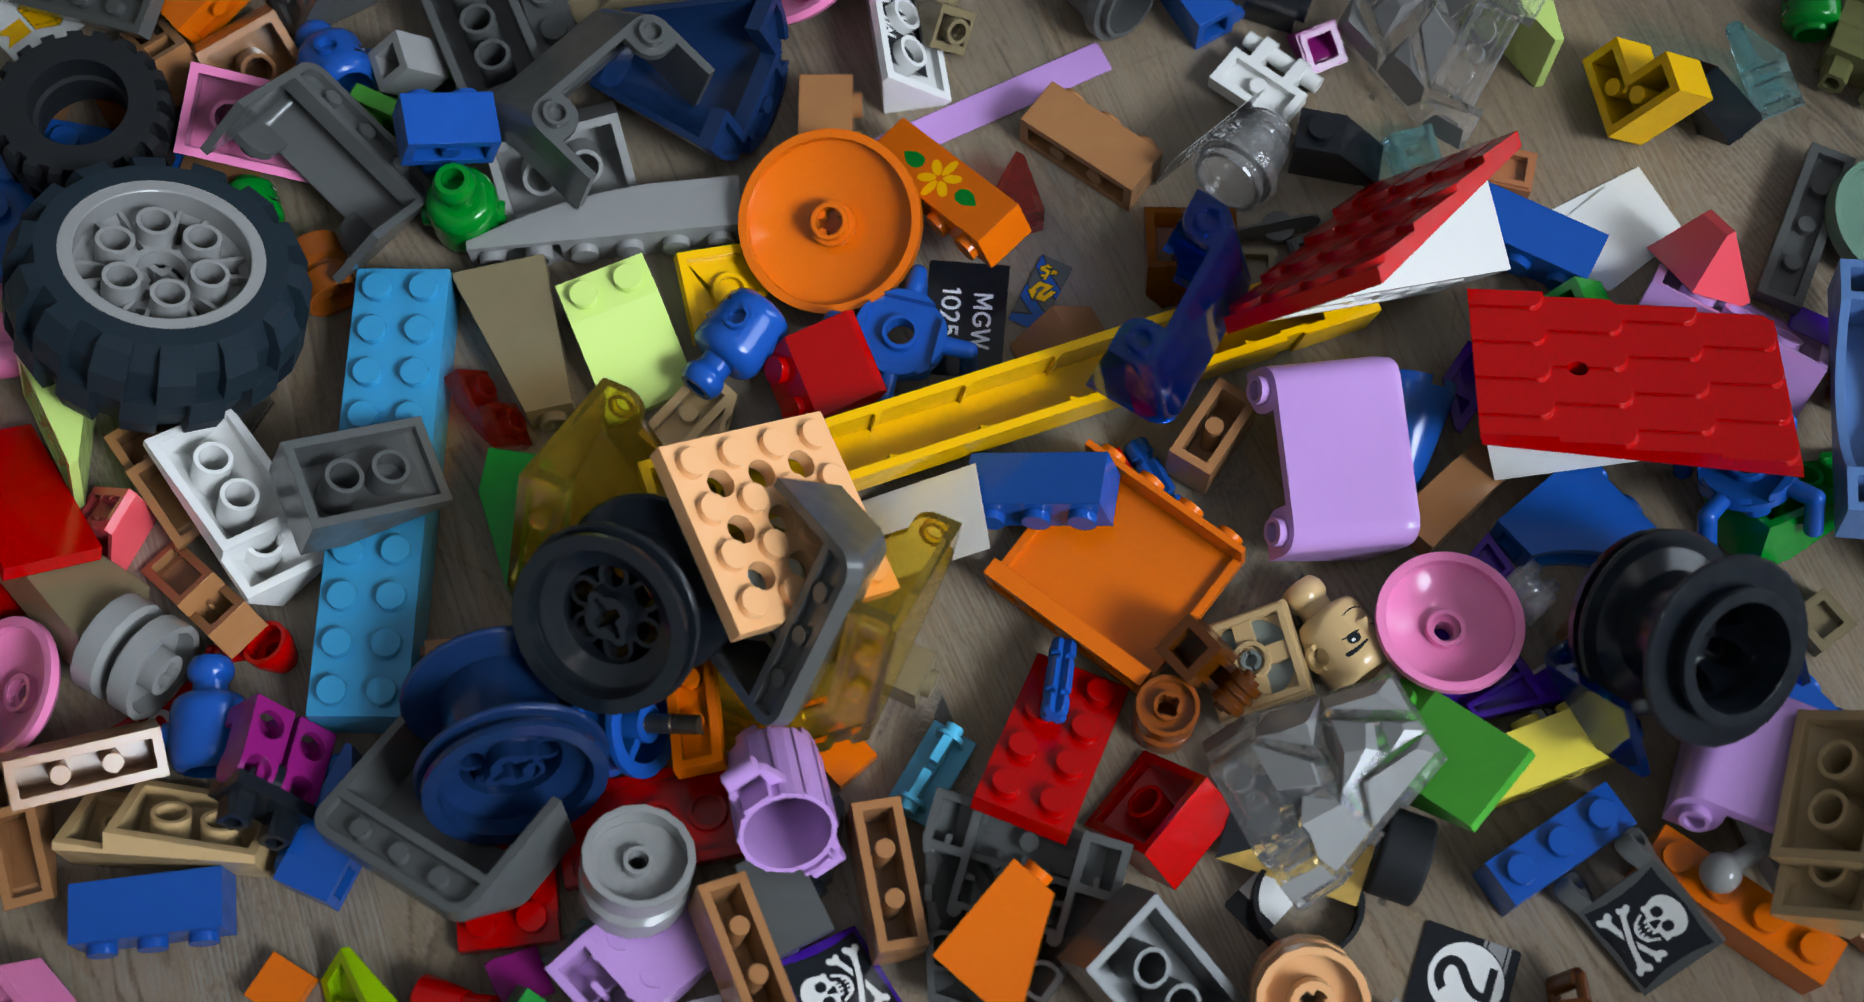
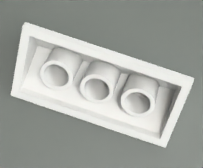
(900, 85)

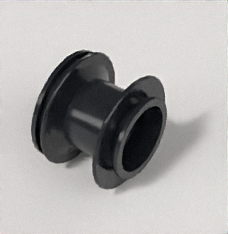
(589, 627)
(1690, 634)

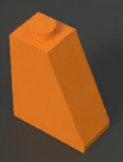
(1001, 935)

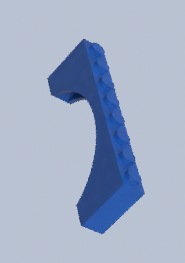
(1574, 521)

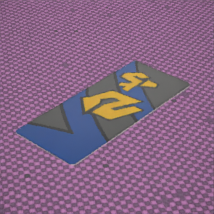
(1040, 291)

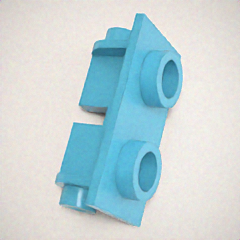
(933, 765)

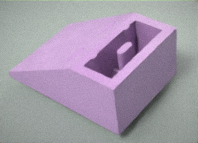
(633, 969)

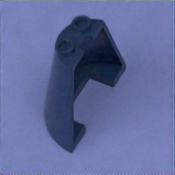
(748, 82)

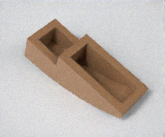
(152, 485)
(1454, 497)
(204, 599)
(26, 854)

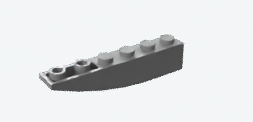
(620, 224)

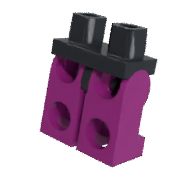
(270, 771)

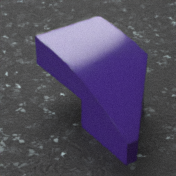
(1463, 375)

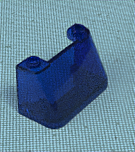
(1158, 367)

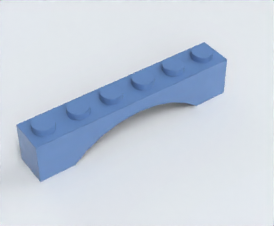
(1847, 395)

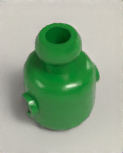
(462, 205)

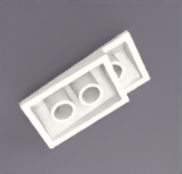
(234, 504)

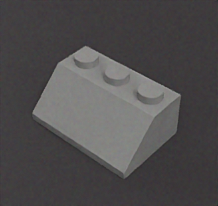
(596, 141)

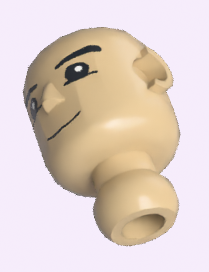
(1335, 635)

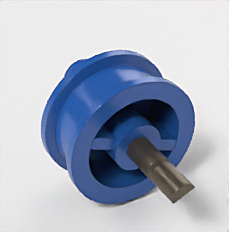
(642, 738)

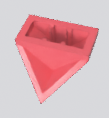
(1705, 258)
(119, 522)

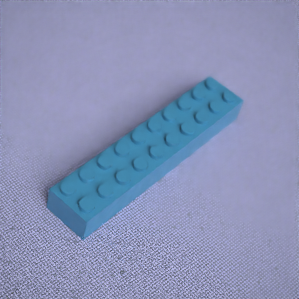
(381, 587)

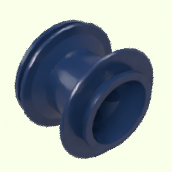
(496, 740)

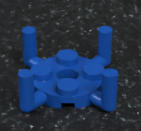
(930, 342)
(1753, 495)

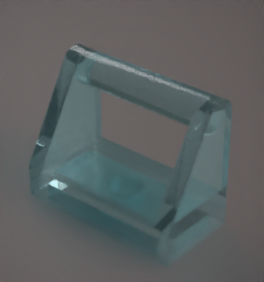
(1763, 72)

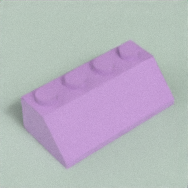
(1802, 357)

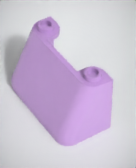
(1339, 458)
(1734, 779)

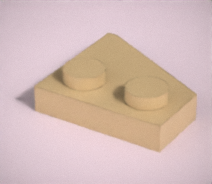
(691, 417)

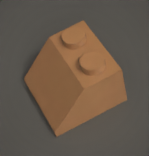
(250, 46)

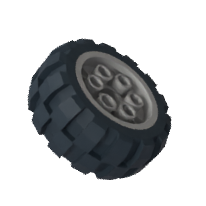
(112, 324)

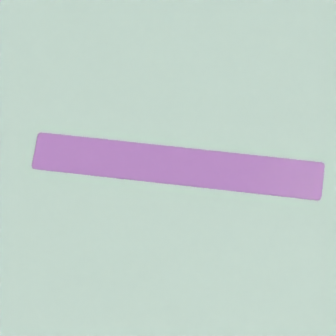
(1012, 94)

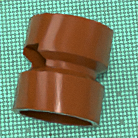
(324, 260)
(1165, 714)

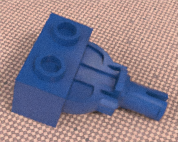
(446, 128)

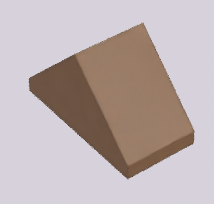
(1056, 327)

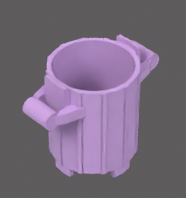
(782, 801)

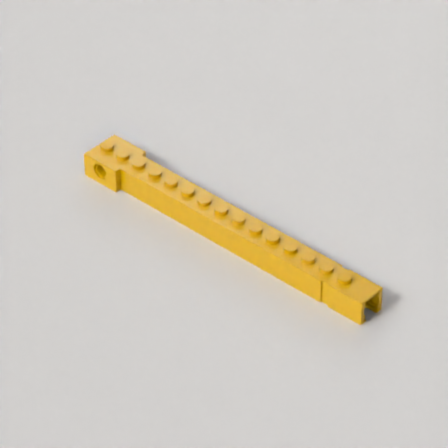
(1017, 401)

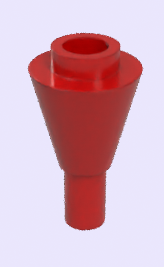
(437, 989)

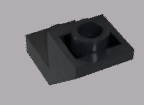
(1729, 112)

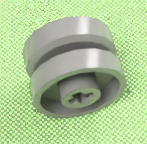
(134, 656)
(636, 871)

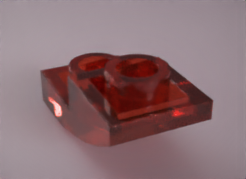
(495, 422)

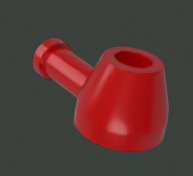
(269, 651)

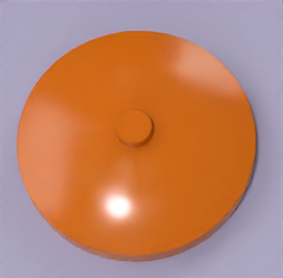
(830, 221)

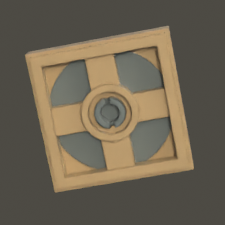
(1272, 651)

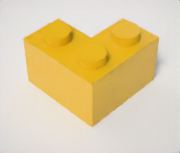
(1643, 93)

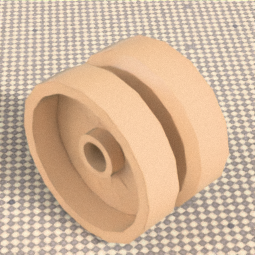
(1303, 965)

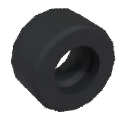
(1402, 858)

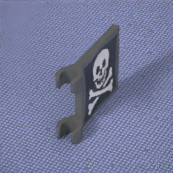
(1645, 918)

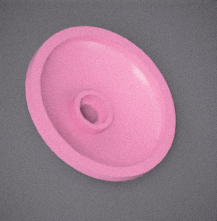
(1465, 601)
(27, 680)

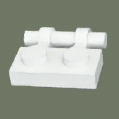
(1244, 76)

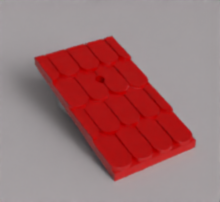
(1391, 242)
(1626, 384)

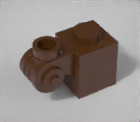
(1208, 662)

